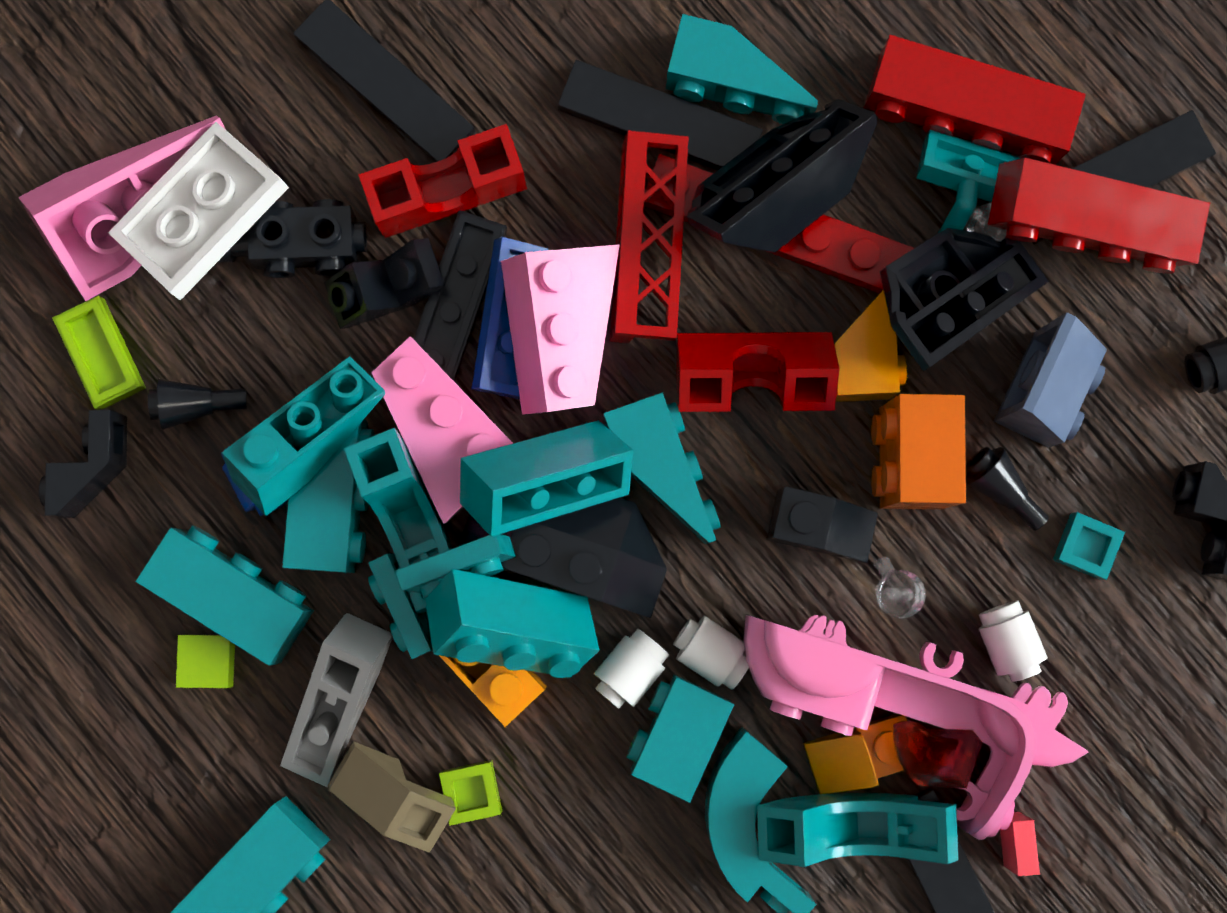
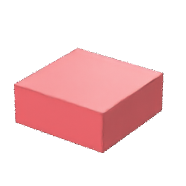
(1020, 846)

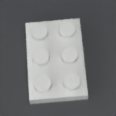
(198, 210)

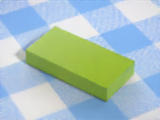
(99, 353)

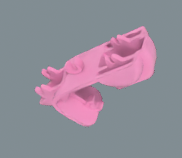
(844, 684)

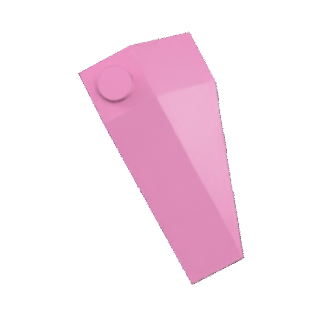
(86, 203)

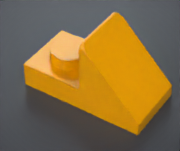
(856, 760)

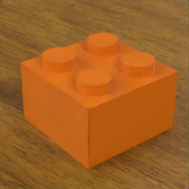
(920, 452)

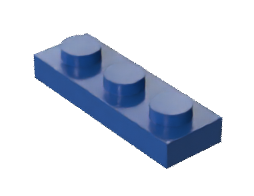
(495, 358)

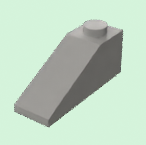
(335, 697)

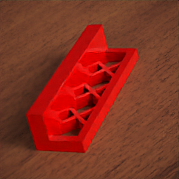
(629, 236)

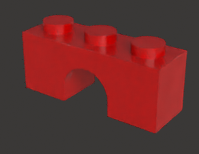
(415, 195)
(792, 364)

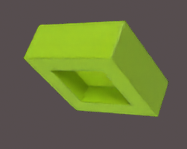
(204, 661)
(472, 791)

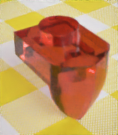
(936, 755)

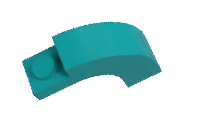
(399, 499)
(733, 792)
(856, 824)

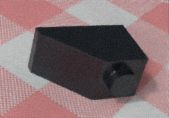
(821, 524)

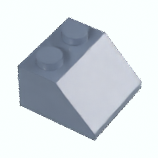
(1053, 382)

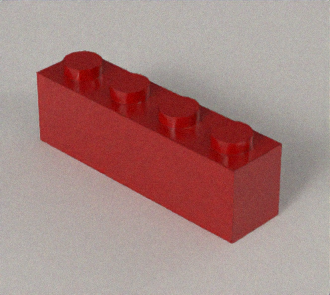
(973, 101)
(1097, 214)

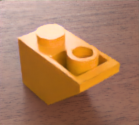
(870, 357)
(498, 688)

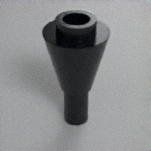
(182, 402)
(997, 478)

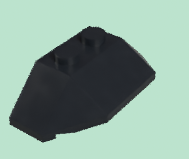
(785, 178)
(955, 290)
(592, 552)

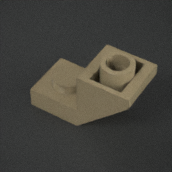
(382, 796)

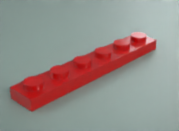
(823, 245)

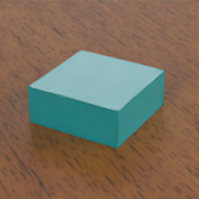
(1088, 546)

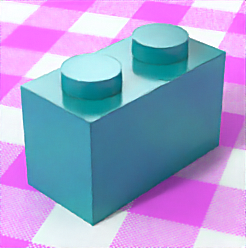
(679, 737)

